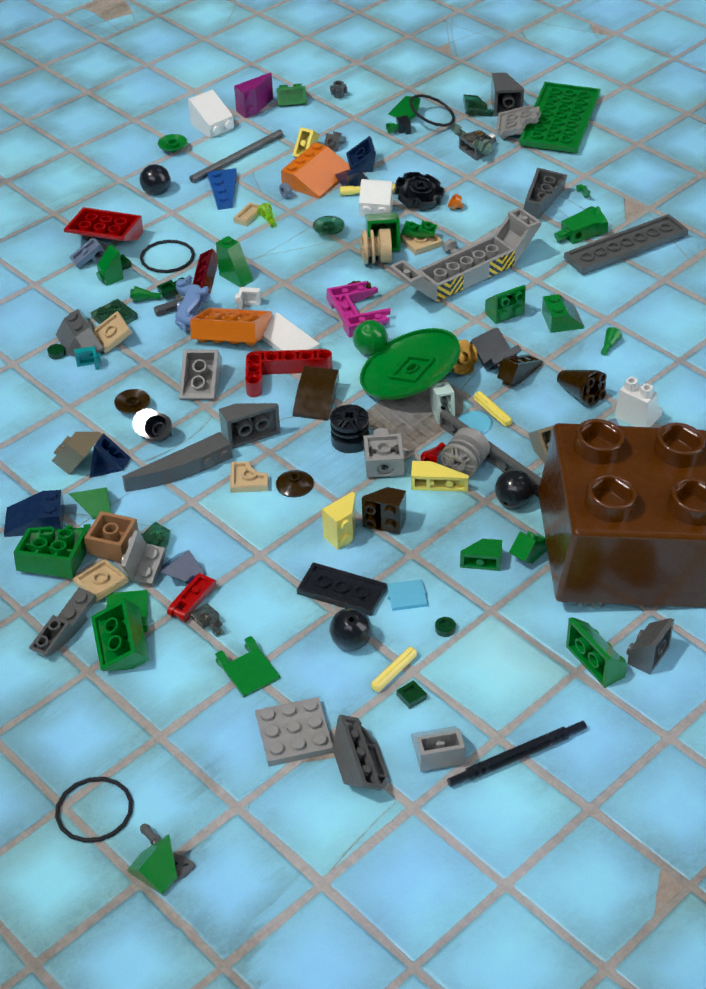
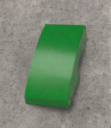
(426, 229)

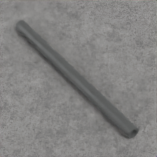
(237, 155)

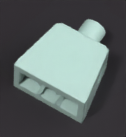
(442, 395)

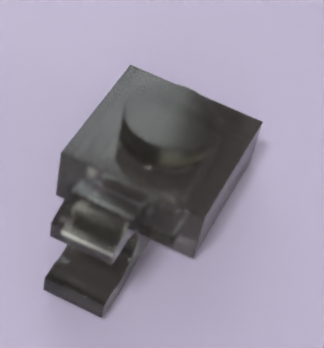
(207, 616)

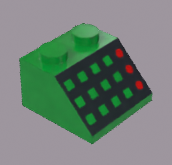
(560, 314)

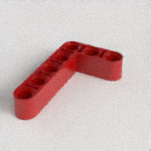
(281, 362)

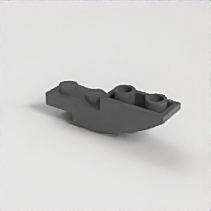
(65, 625)

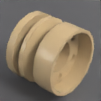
(376, 246)

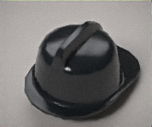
(152, 425)

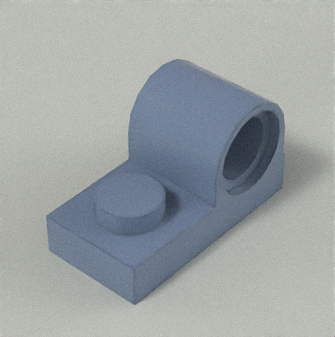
(89, 250)

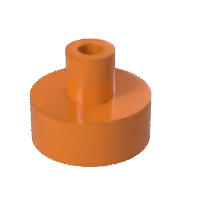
(455, 202)

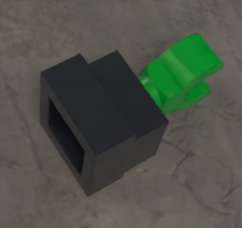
(402, 124)

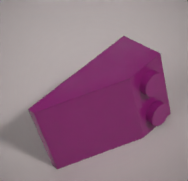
(253, 95)

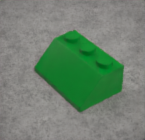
(120, 637)
(594, 652)

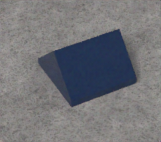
(362, 156)

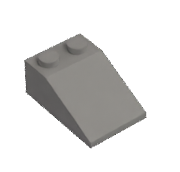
(200, 374)

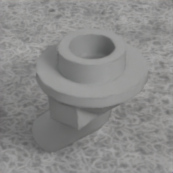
(450, 246)

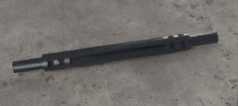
(516, 753)

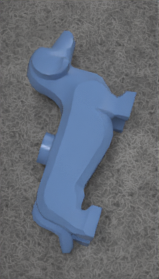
(191, 302)

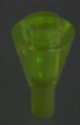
(265, 211)

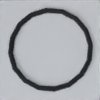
(439, 101)
(170, 270)
(106, 836)

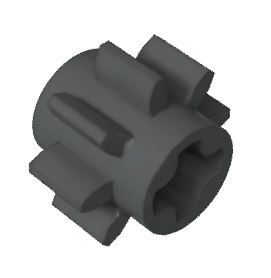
(338, 89)

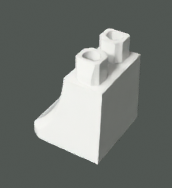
(637, 404)

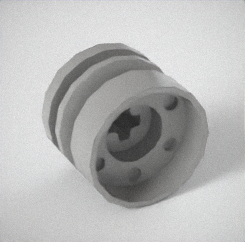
(465, 451)

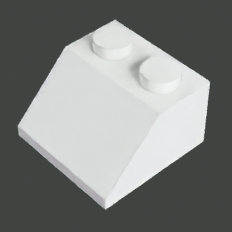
(375, 197)

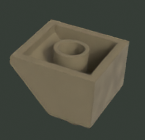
(74, 450)

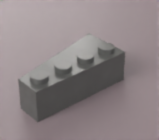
(543, 191)

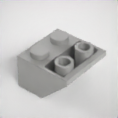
(439, 748)

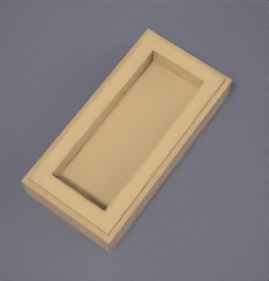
(247, 214)

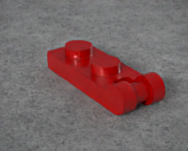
(191, 597)

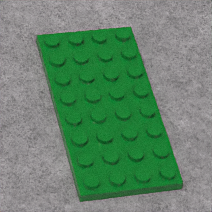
(563, 117)

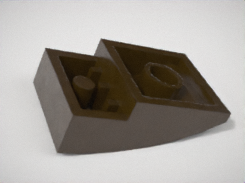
(316, 393)

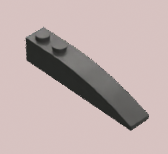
(180, 464)

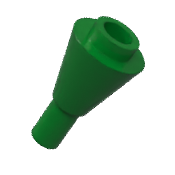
(140, 294)
(612, 336)

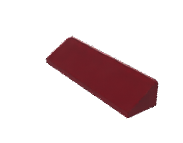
(206, 269)

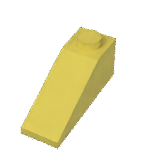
(435, 477)

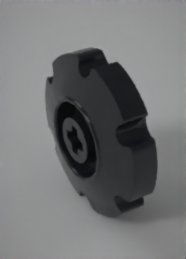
(419, 190)

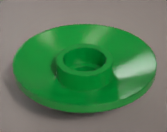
(172, 142)

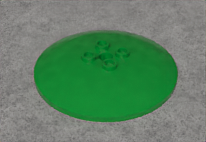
(410, 364)

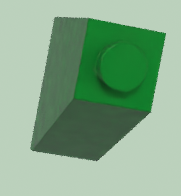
(232, 262)

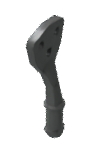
(180, 860)

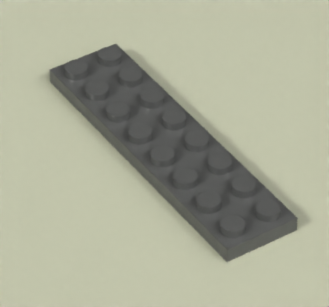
(625, 244)

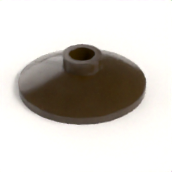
(132, 401)
(294, 483)

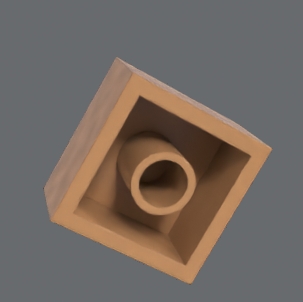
(110, 535)

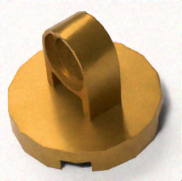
(467, 358)

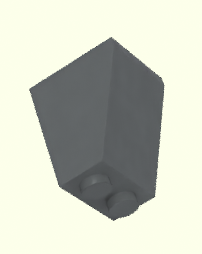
(505, 93)

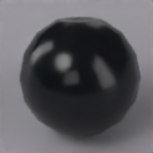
(154, 179)
(514, 489)
(350, 629)

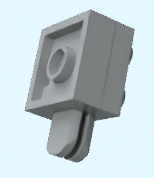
(382, 450)

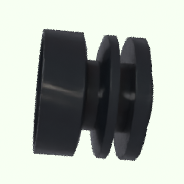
(348, 427)

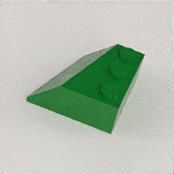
(51, 550)

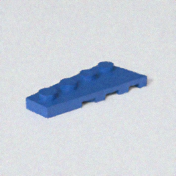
(223, 187)

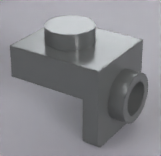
(333, 140)

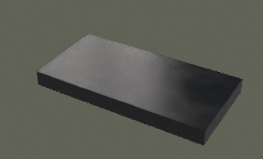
(341, 588)

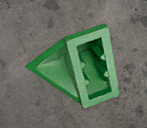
(403, 108)
(93, 501)
(156, 866)

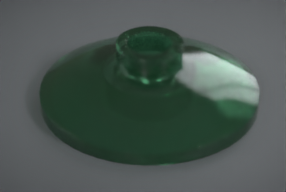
(328, 225)

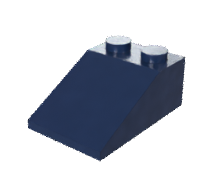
(38, 510)

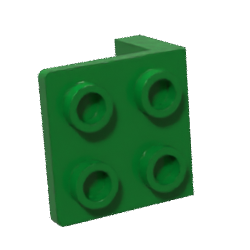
(291, 95)

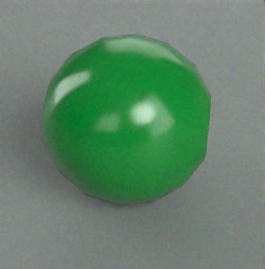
(370, 337)

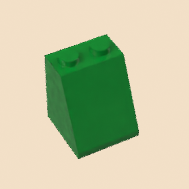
(385, 221)

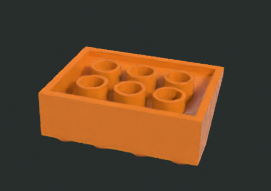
(314, 171)
(229, 325)

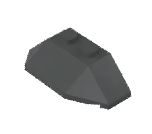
(77, 333)
(358, 755)

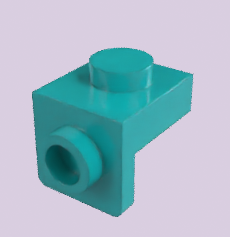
(87, 356)

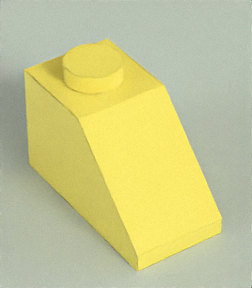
(304, 140)

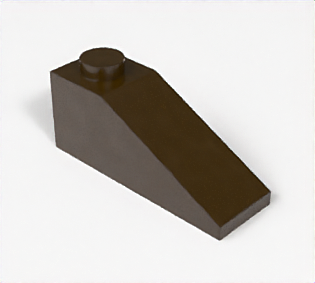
(517, 368)

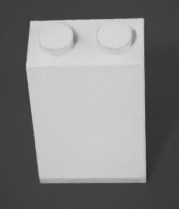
(210, 114)

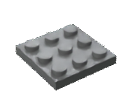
(293, 731)

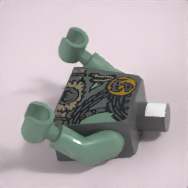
(475, 143)

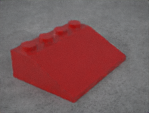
(106, 224)

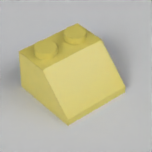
(340, 521)

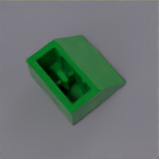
(506, 304)

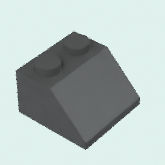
(650, 645)

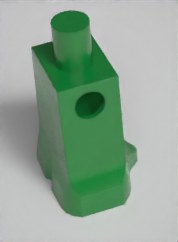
(583, 225)

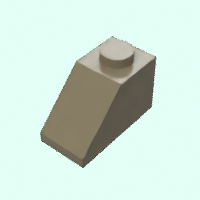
(540, 441)

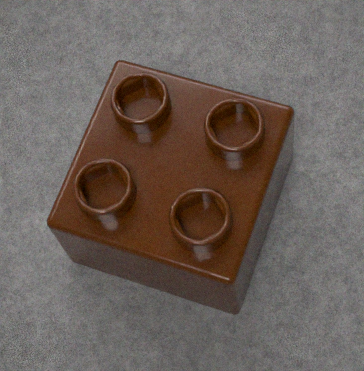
(626, 513)

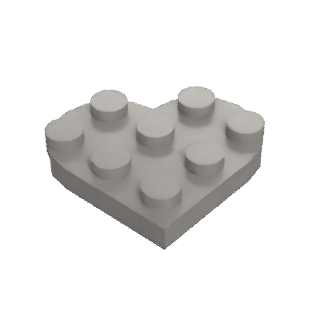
(515, 120)

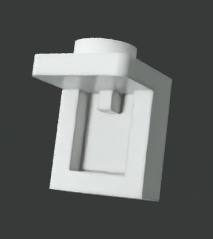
(248, 296)

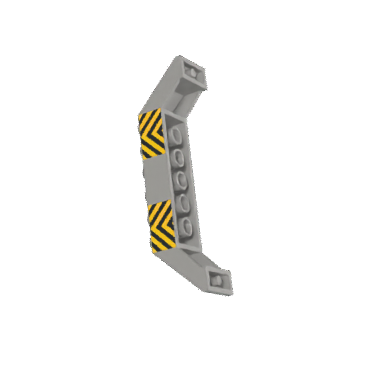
(474, 262)

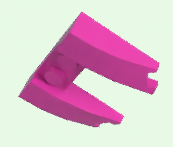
(342, 300)

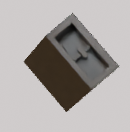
(384, 510)

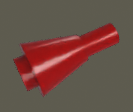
(433, 454)

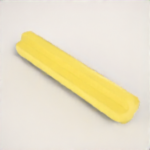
(493, 409)
(393, 669)

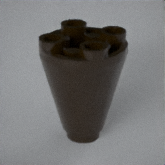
(584, 384)

